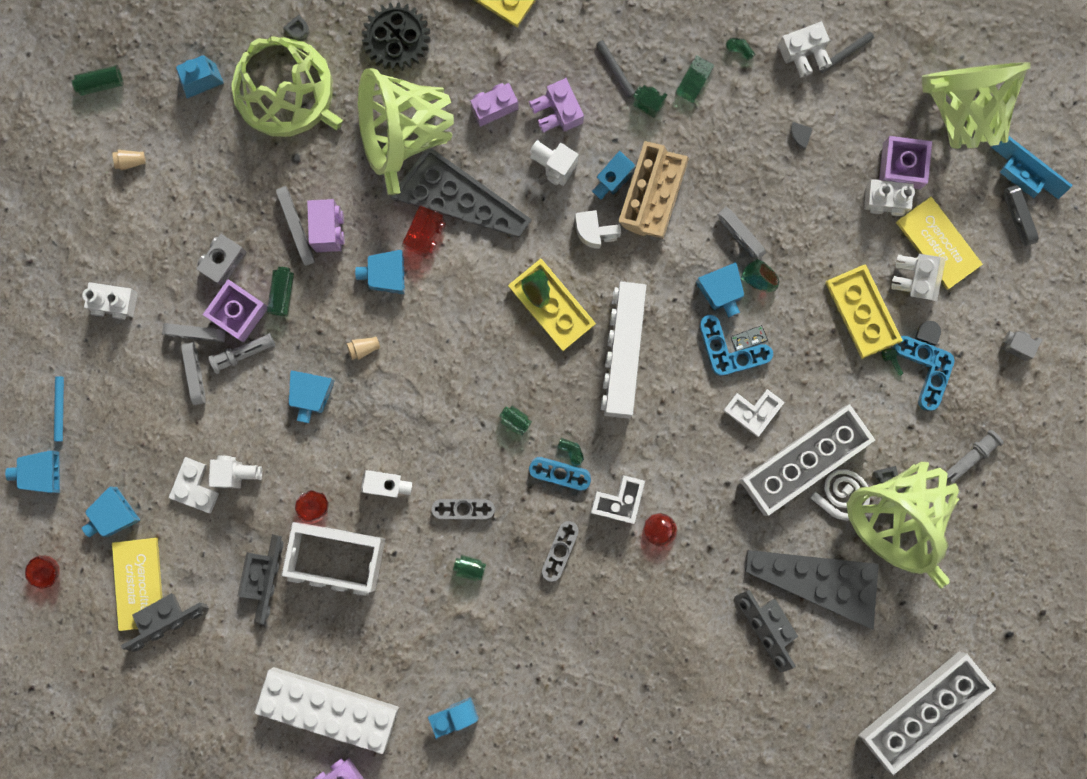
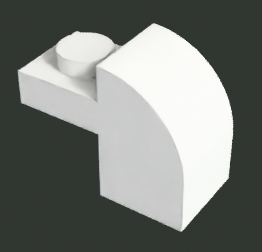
(590, 232)

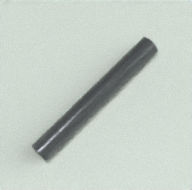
(849, 50)
(615, 68)

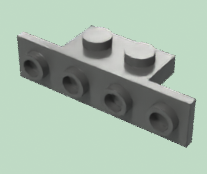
(258, 577)
(159, 618)
(771, 627)

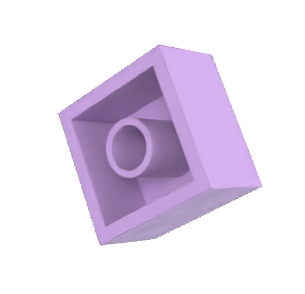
(905, 161)
(324, 225)
(235, 310)

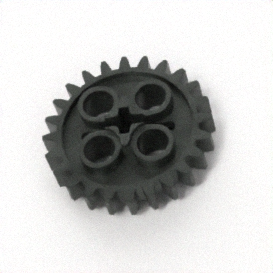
(411, 25)

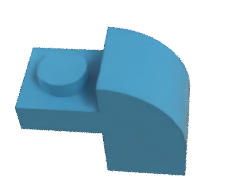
(453, 718)

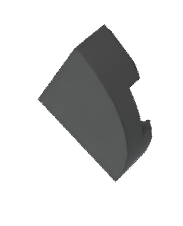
(800, 134)
(886, 474)

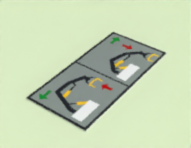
(749, 338)

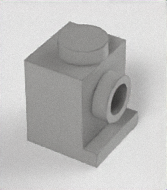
(1021, 344)

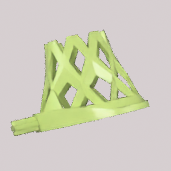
(985, 113)
(303, 118)
(399, 126)
(916, 558)

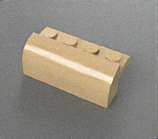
(653, 190)

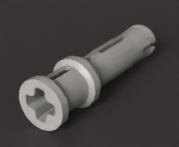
(231, 357)
(979, 451)

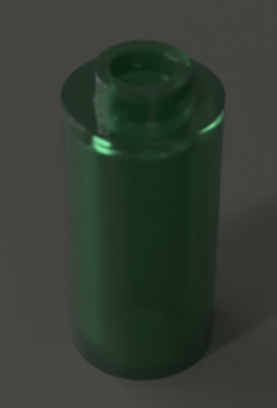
(98, 80)
(280, 292)

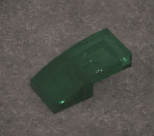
(694, 79)

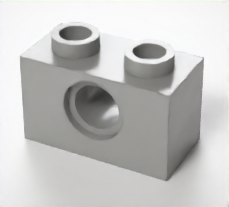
(232, 256)

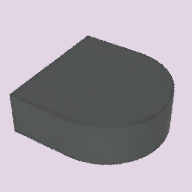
(297, 29)
(929, 332)

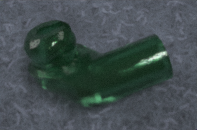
(573, 449)

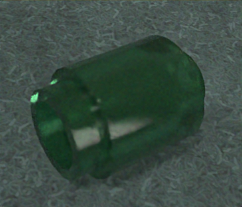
(515, 420)
(469, 568)

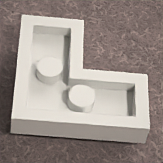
(756, 416)
(187, 488)

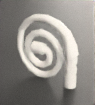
(847, 490)

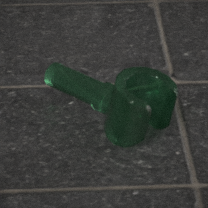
(891, 354)

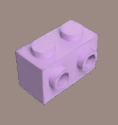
(494, 104)

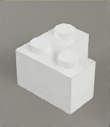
(624, 505)

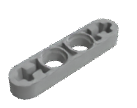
(295, 226)

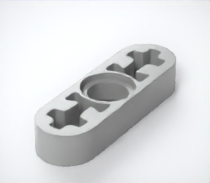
(741, 233)
(193, 332)
(193, 373)
(446, 515)
(572, 538)

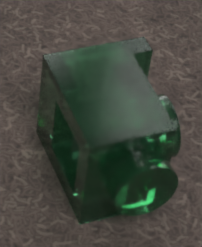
(649, 100)

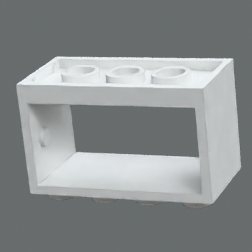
(320, 581)

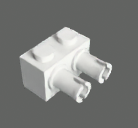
(805, 42)
(558, 163)
(888, 197)
(927, 276)
(110, 300)
(228, 472)

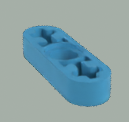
(576, 473)

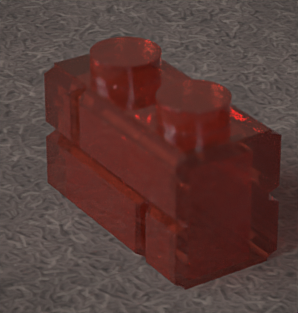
(424, 231)

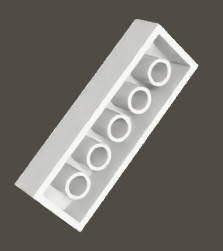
(625, 350)
(807, 460)
(327, 710)
(927, 712)

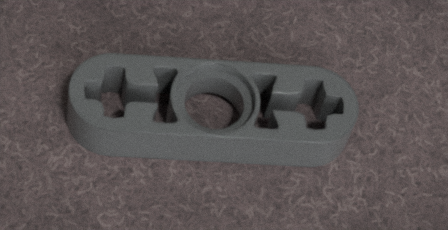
(1021, 215)

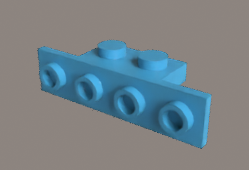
(1029, 171)

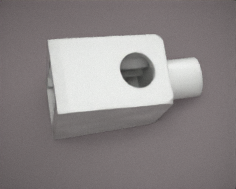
(374, 482)

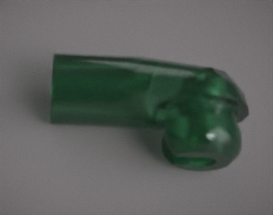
(741, 46)

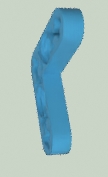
(730, 358)
(933, 363)

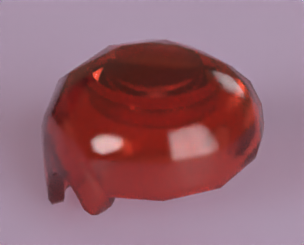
(311, 507)
(660, 530)
(42, 571)

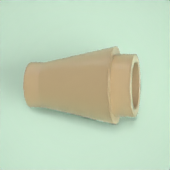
(127, 159)
(361, 347)

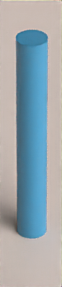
(58, 409)

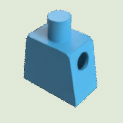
(198, 76)
(619, 167)
(384, 272)
(722, 289)
(308, 394)
(37, 472)
(109, 514)

